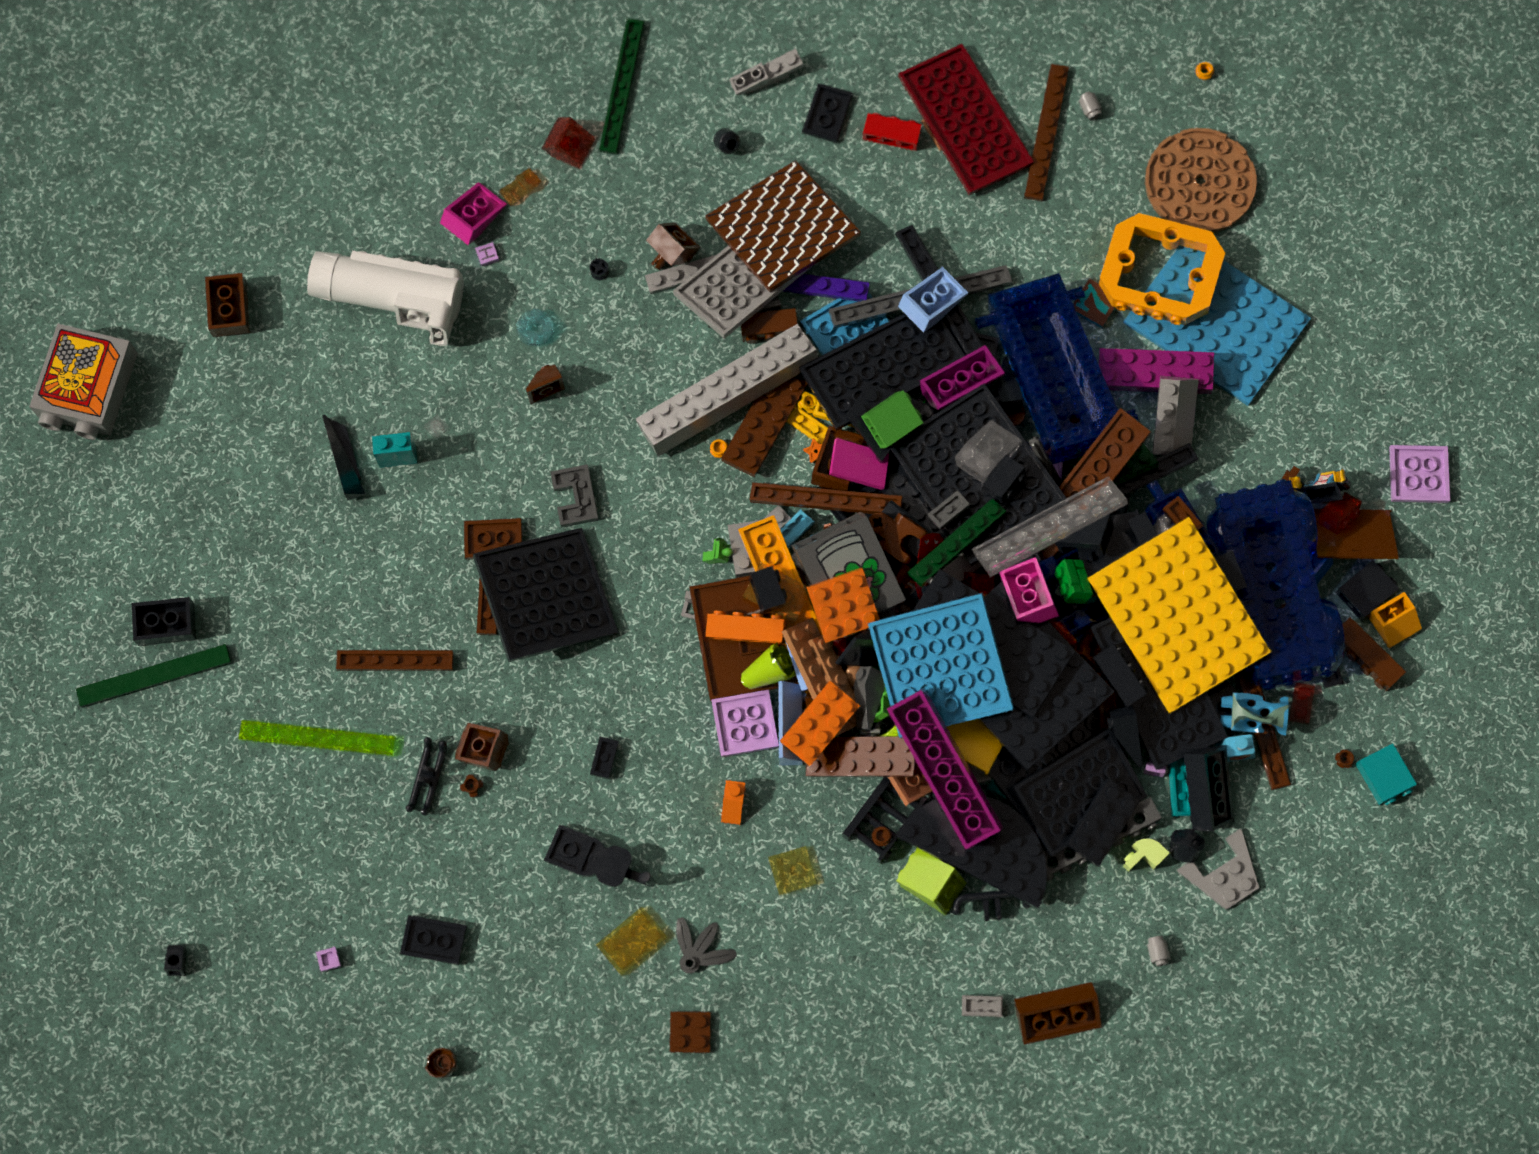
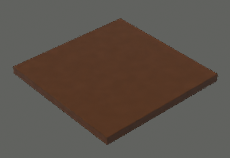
(727, 658)

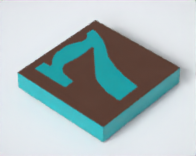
(1095, 305)

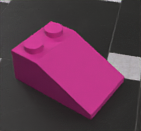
(472, 213)

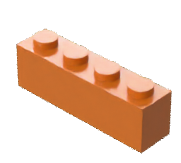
(745, 628)

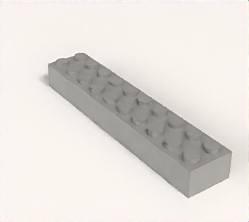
(726, 390)

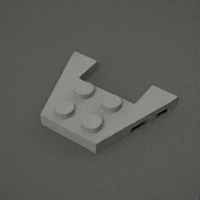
(1231, 880)

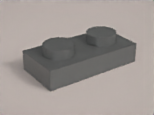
(949, 510)

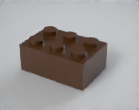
(227, 304)

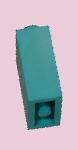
(394, 449)
(1386, 775)

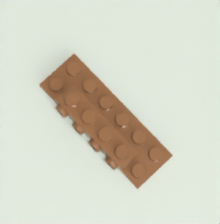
(817, 662)

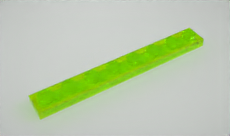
(317, 738)

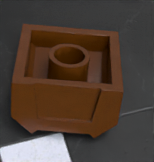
(482, 746)

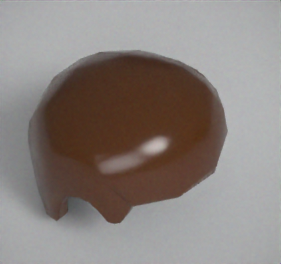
(447, 1060)

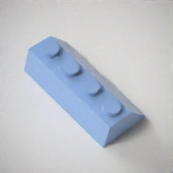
(789, 711)

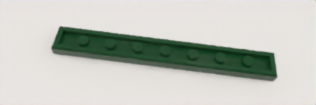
(621, 86)
(153, 675)

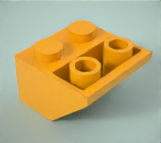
(1396, 620)

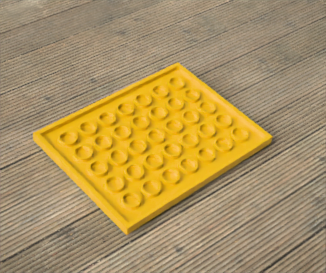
(1179, 615)

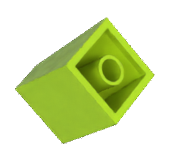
(931, 880)

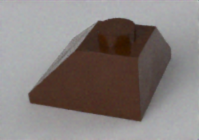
(545, 383)

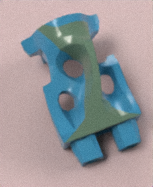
(1243, 713)

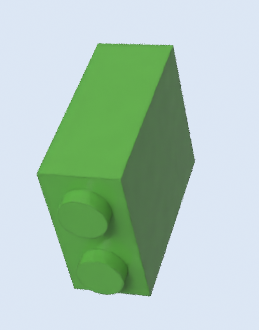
(892, 419)

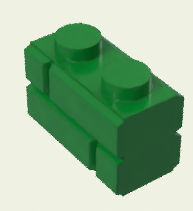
(1073, 581)

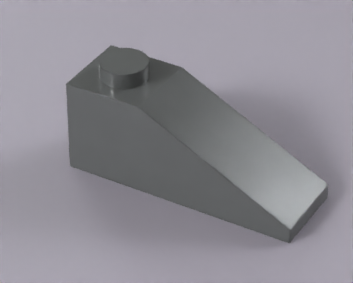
(868, 694)

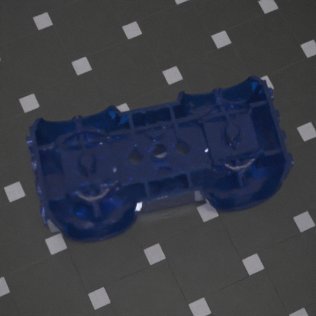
(1280, 528)

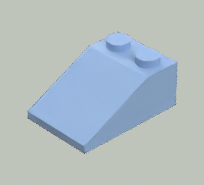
(932, 299)

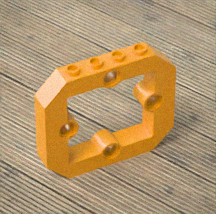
(1165, 308)

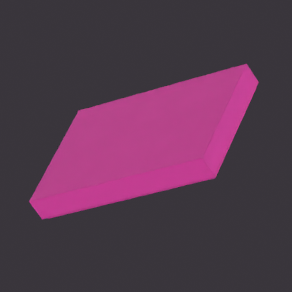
(858, 464)

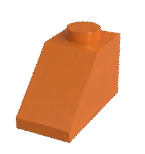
(733, 802)

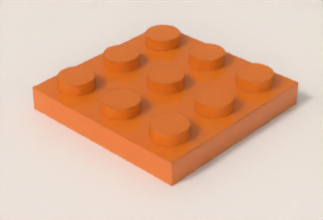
(843, 604)

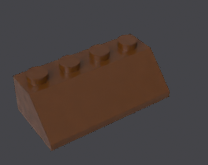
(1058, 1013)

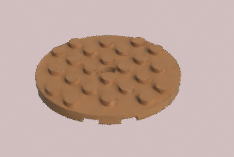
(1205, 154)

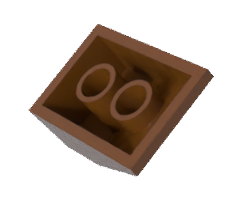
(821, 470)

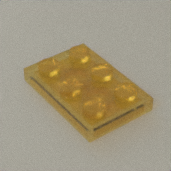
(631, 941)

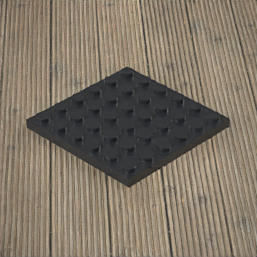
(545, 594)

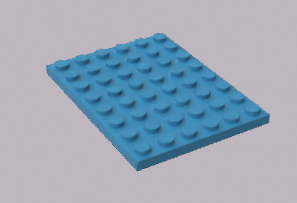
(1244, 326)

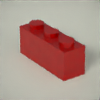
(892, 131)

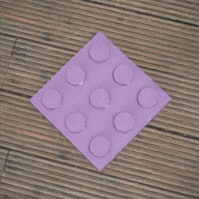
(1419, 474)
(745, 723)

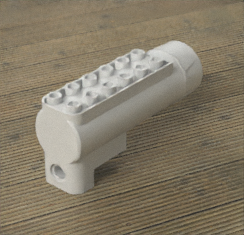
(417, 292)

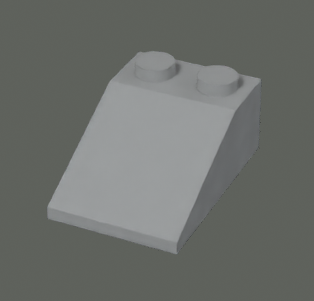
(741, 560)

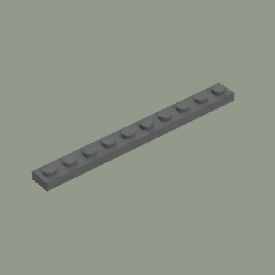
(889, 303)

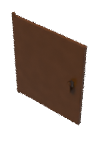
(1365, 538)

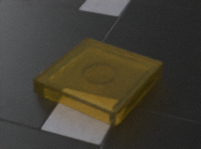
(792, 870)

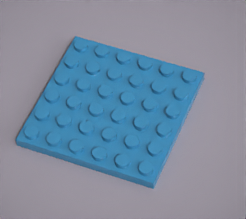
(948, 654)

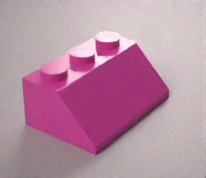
(1028, 592)

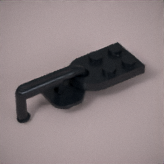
(590, 858)

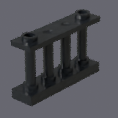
(865, 815)

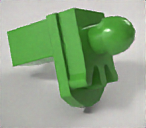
(720, 553)

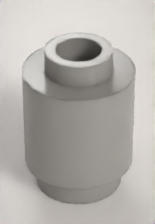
(1090, 105)
(1158, 951)

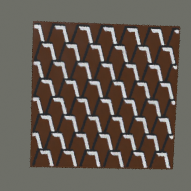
(782, 226)

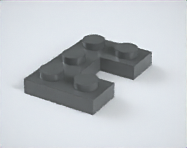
(580, 481)

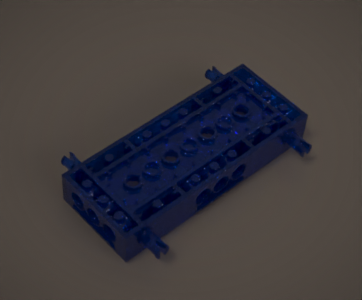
(1074, 364)

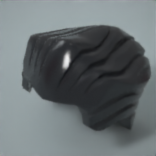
(1186, 845)

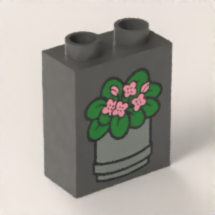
(848, 547)

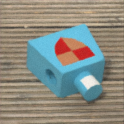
(1238, 747)

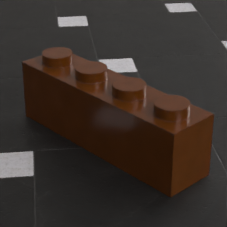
(1370, 656)

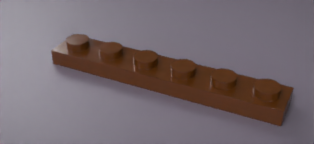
(394, 660)

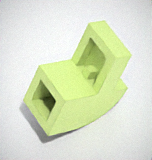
(1147, 849)

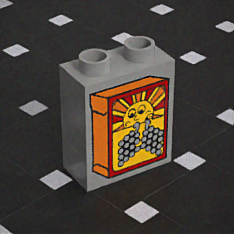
(83, 381)

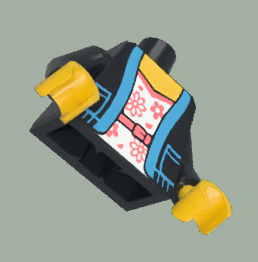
(1323, 486)

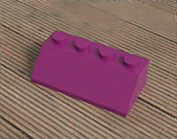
(960, 378)

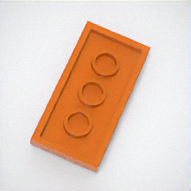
(819, 723)

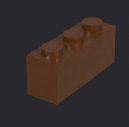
(767, 325)

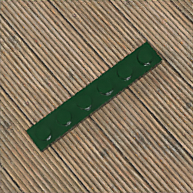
(957, 542)

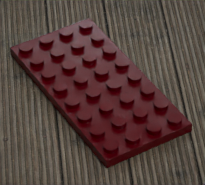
(965, 119)

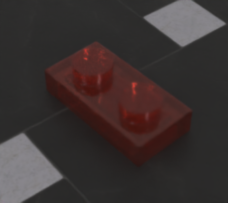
(1301, 703)

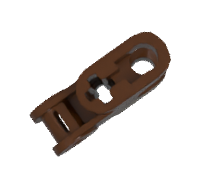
(894, 533)

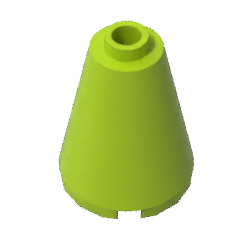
(769, 668)

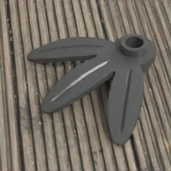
(702, 943)

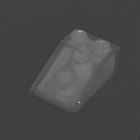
(986, 450)

